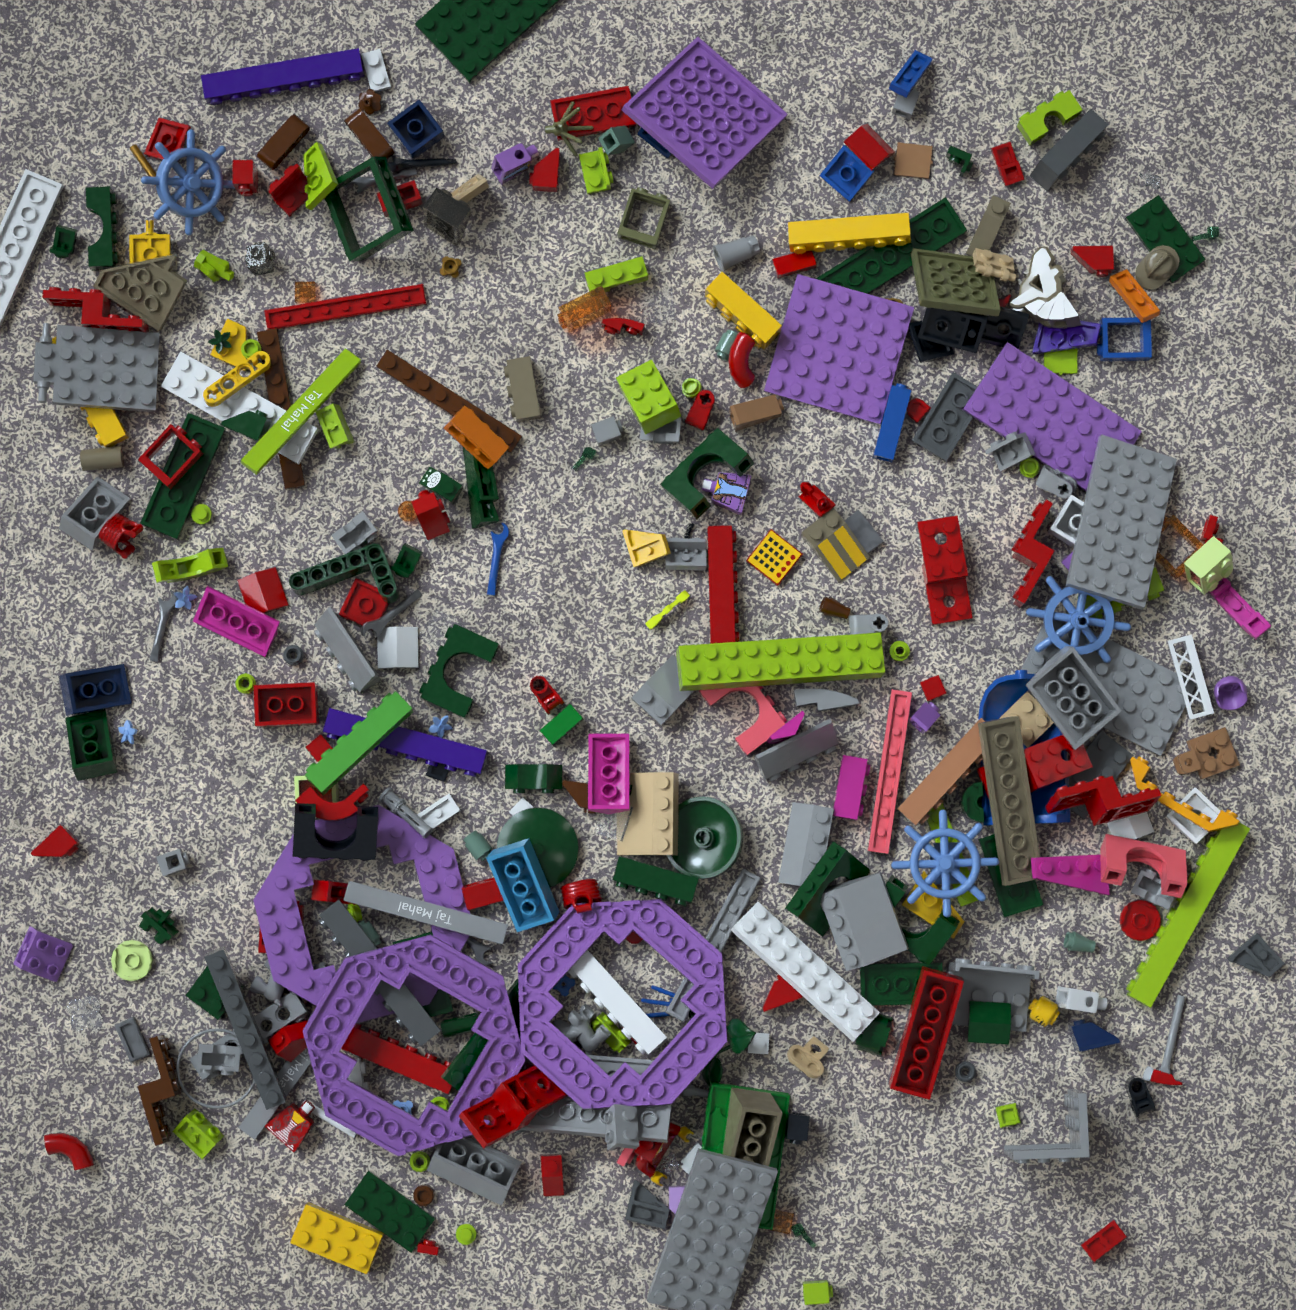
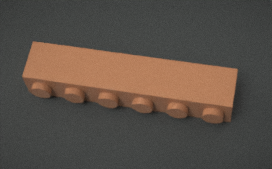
(943, 777)

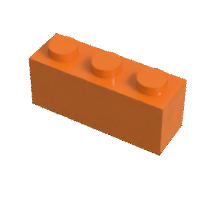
(476, 437)

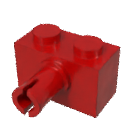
(430, 514)

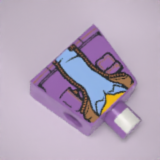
(513, 162)
(728, 491)

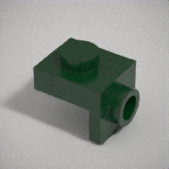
(64, 241)
(406, 561)

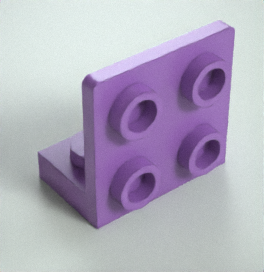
(42, 954)

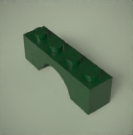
(102, 253)

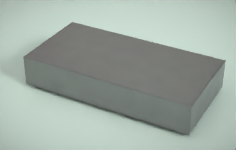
(864, 531)
(132, 1039)

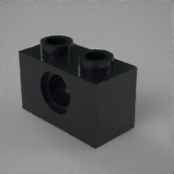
(797, 1127)

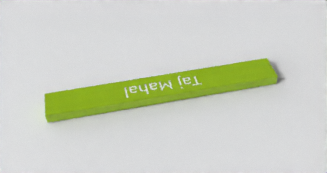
(300, 411)

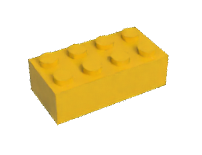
(742, 311)
(337, 1238)

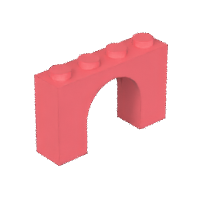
(766, 724)
(1166, 860)

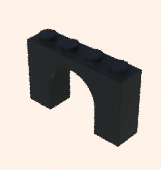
(310, 843)

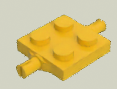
(148, 244)

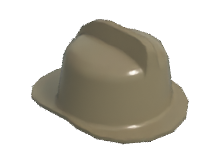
(1157, 267)

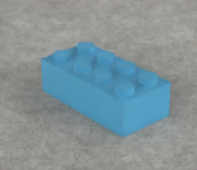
(523, 885)

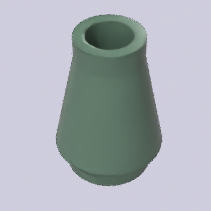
(1077, 942)

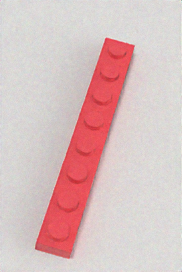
(889, 771)

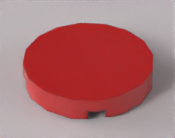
(1133, 918)

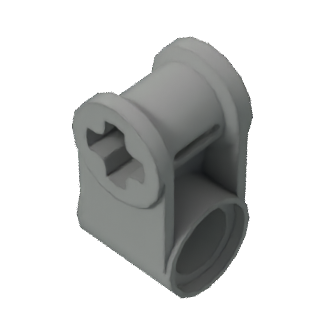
(1054, 481)
(864, 623)

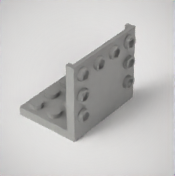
(994, 984)
(1078, 1135)

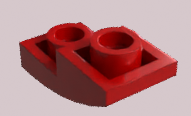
(615, 325)

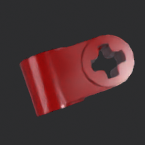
(700, 413)
(546, 695)

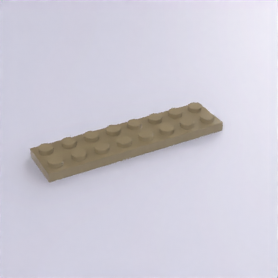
(1009, 798)

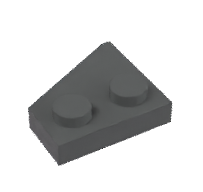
(646, 1207)

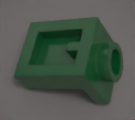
(959, 156)

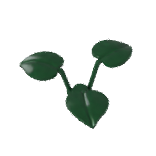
(739, 1037)

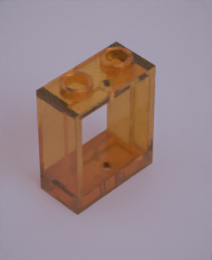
(584, 309)
(1187, 535)

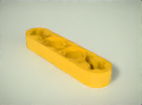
(234, 376)

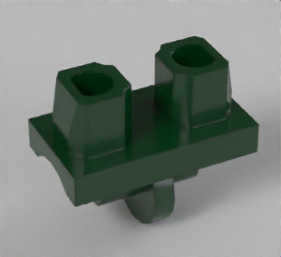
(161, 922)

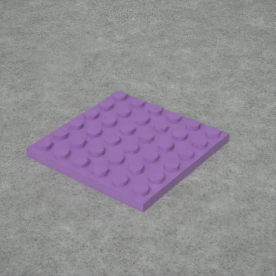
(704, 112)
(838, 349)

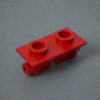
(815, 499)

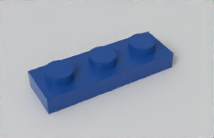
(910, 73)

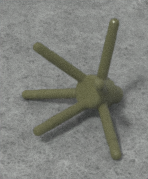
(560, 128)

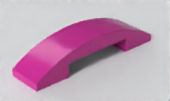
(1239, 609)

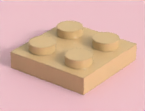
(1032, 718)

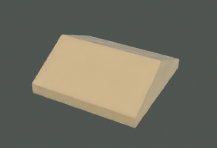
(470, 188)

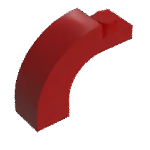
(338, 810)

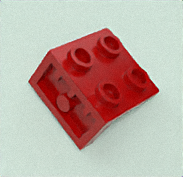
(289, 190)

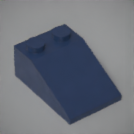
(94, 689)

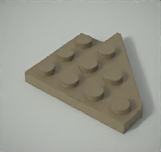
(144, 288)

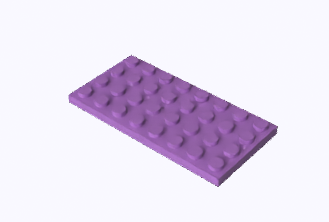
(1055, 415)

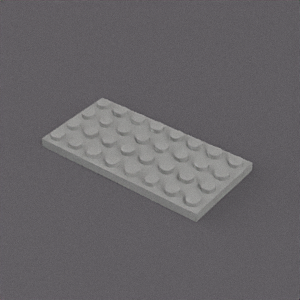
(1121, 522)
(1141, 688)
(569, 1118)
(711, 1233)

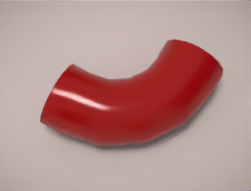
(739, 358)
(69, 1146)

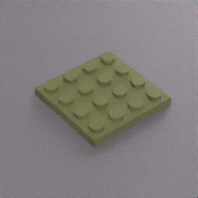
(953, 284)

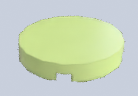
(140, 960)

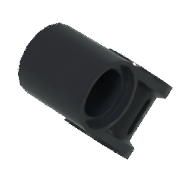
(1141, 1099)

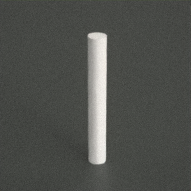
(321, 1114)

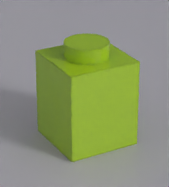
(817, 1292)

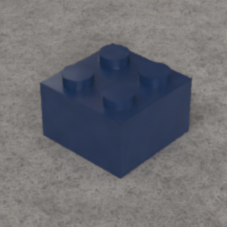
(416, 129)

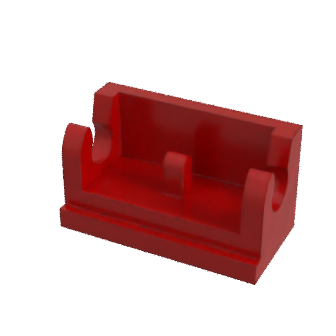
(481, 893)
(1103, 1241)

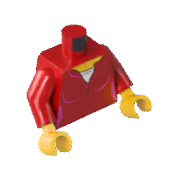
(650, 1153)

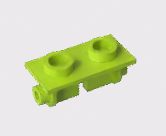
(617, 1039)

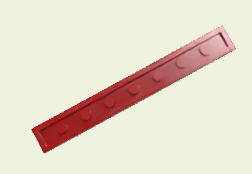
(345, 307)

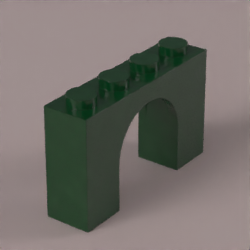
(714, 449)
(458, 642)
(807, 900)
(928, 943)

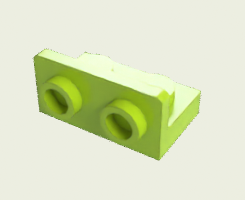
(595, 171)
(198, 1133)

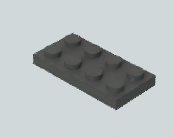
(946, 418)
(1107, 760)

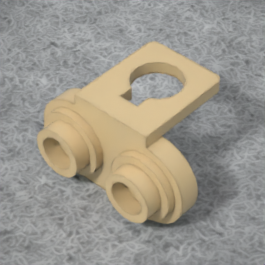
(806, 1059)

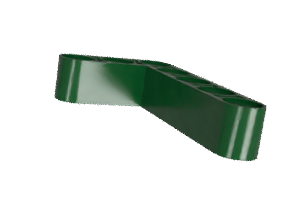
(348, 571)

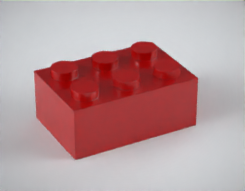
(286, 704)

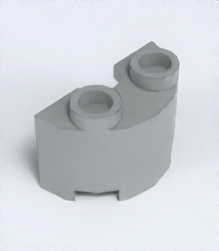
(664, 435)
(355, 533)
(1149, 889)
(218, 1057)

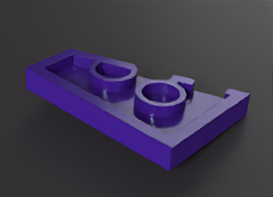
(1066, 338)

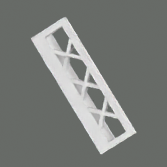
(1197, 674)

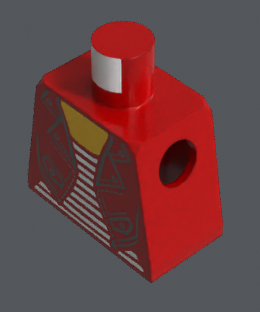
(292, 1124)

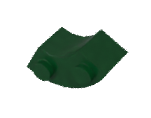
(533, 777)

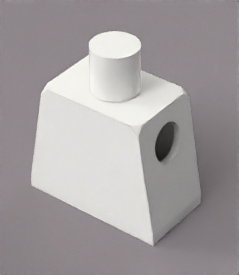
(1080, 1000)

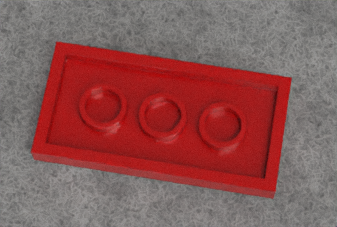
(598, 109)

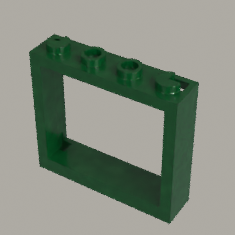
(391, 199)

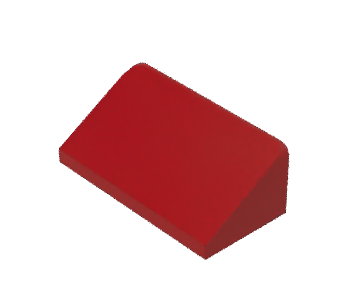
(794, 263)

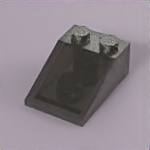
(446, 216)

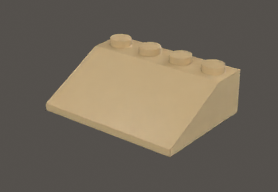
(654, 815)

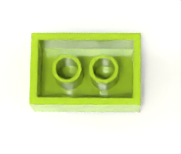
(648, 396)

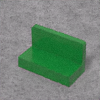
(561, 724)

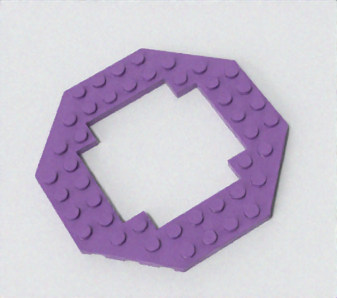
(282, 922)
(343, 1005)
(682, 1057)

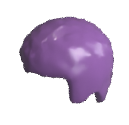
(1230, 693)

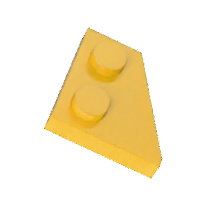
(237, 337)
(645, 546)

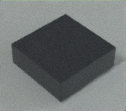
(438, 772)

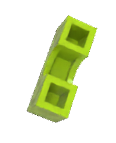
(1063, 107)
(625, 272)

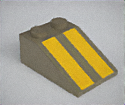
(835, 544)

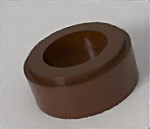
(423, 1195)

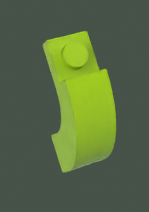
(191, 566)

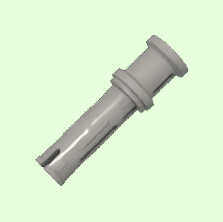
(399, 805)

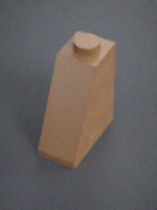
(755, 412)

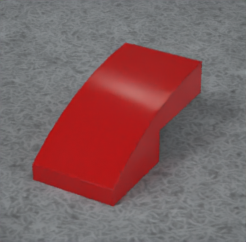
(1007, 164)

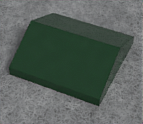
(989, 1022)

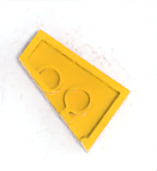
(929, 907)

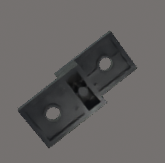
(969, 329)

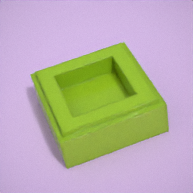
(1007, 1115)

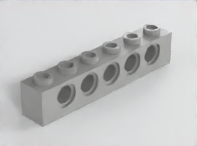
(297, 1013)

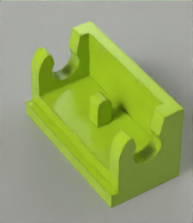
(334, 426)

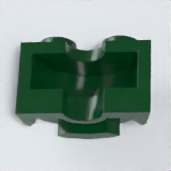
(969, 803)
(875, 1035)

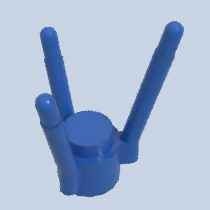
(658, 1002)

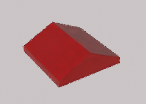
(170, 134)
(869, 146)
(263, 590)

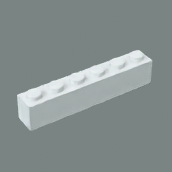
(618, 1003)

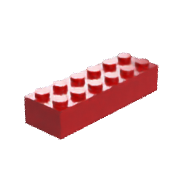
(926, 1032)

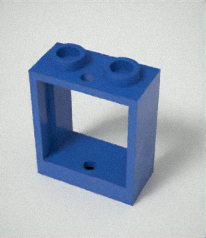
(1145, 340)

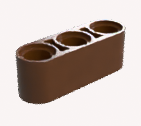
(368, 135)
(283, 142)

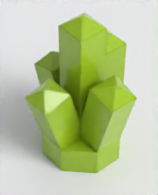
(213, 266)

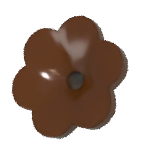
(374, 101)

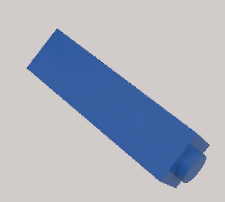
(892, 423)

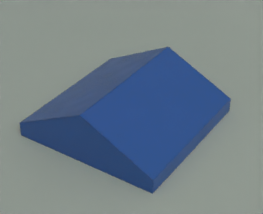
(846, 173)

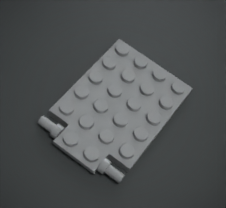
(98, 368)

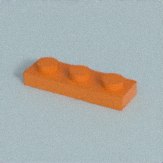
(1134, 296)

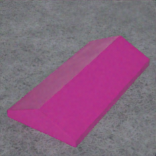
(236, 621)
(786, 731)
(608, 773)

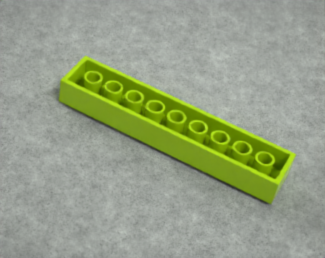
(780, 661)

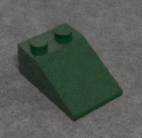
(91, 745)

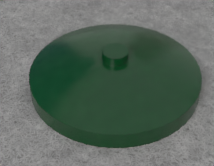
(550, 836)
(707, 838)

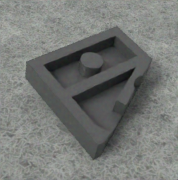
(1257, 956)

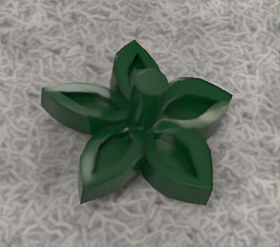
(220, 340)

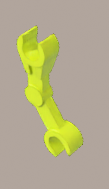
(655, 620)

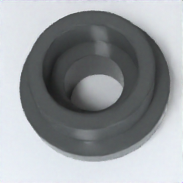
(293, 648)
(972, 1071)

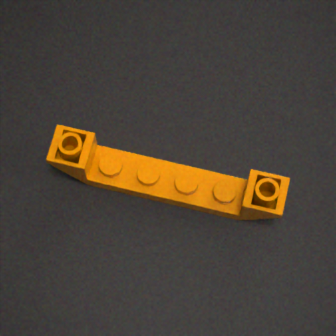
(1223, 820)

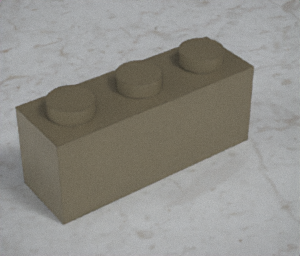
(522, 389)

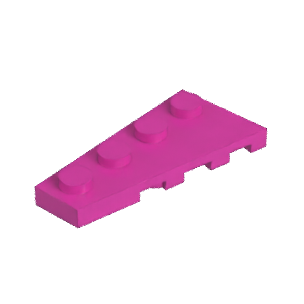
(1072, 871)

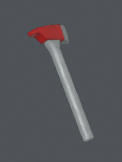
(1163, 1074)

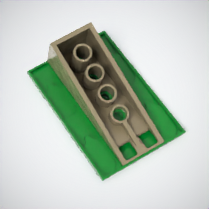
(749, 1127)

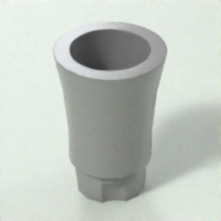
(735, 252)

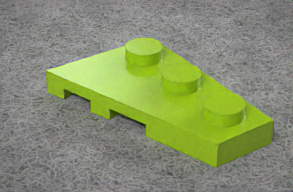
(319, 175)

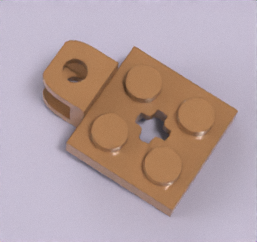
(1199, 758)

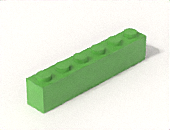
(358, 743)

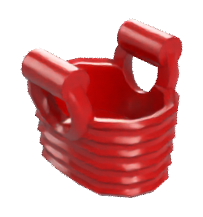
(119, 530)
(579, 892)

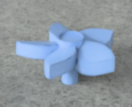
(184, 598)
(440, 725)
(128, 732)

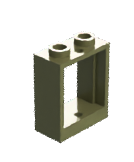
(638, 237)

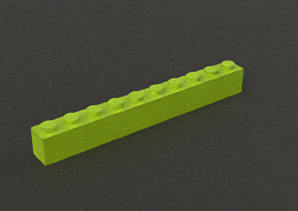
(1186, 914)

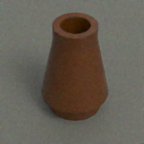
(833, 608)

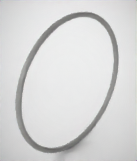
(180, 1082)

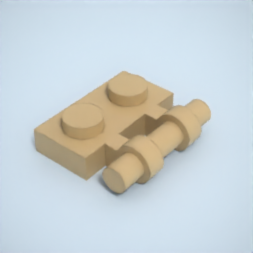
(994, 265)

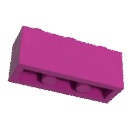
(851, 787)

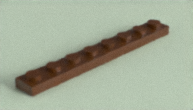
(279, 395)
(441, 395)

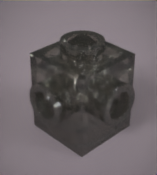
(260, 258)

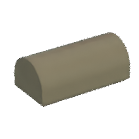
(101, 458)

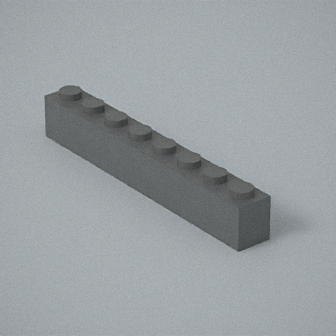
(401, 1001)
(245, 1027)

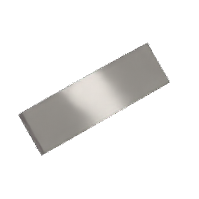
(823, 699)

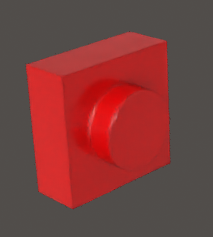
(428, 1247)

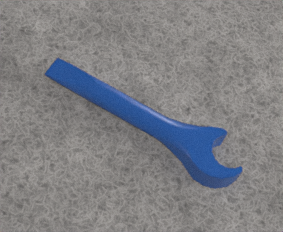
(498, 542)

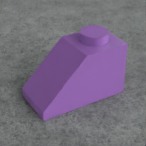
(924, 717)

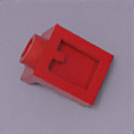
(1210, 528)

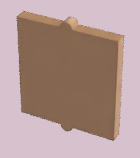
(913, 160)

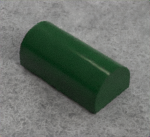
(458, 1025)

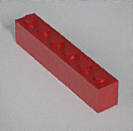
(722, 584)
(397, 1058)

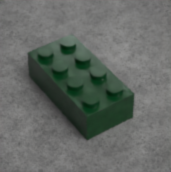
(654, 880)

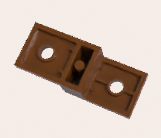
(159, 1090)

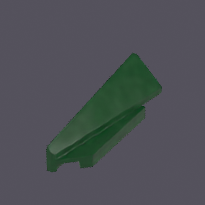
(481, 492)

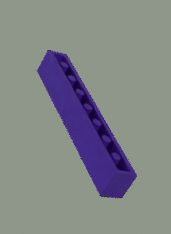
(282, 76)
(414, 745)

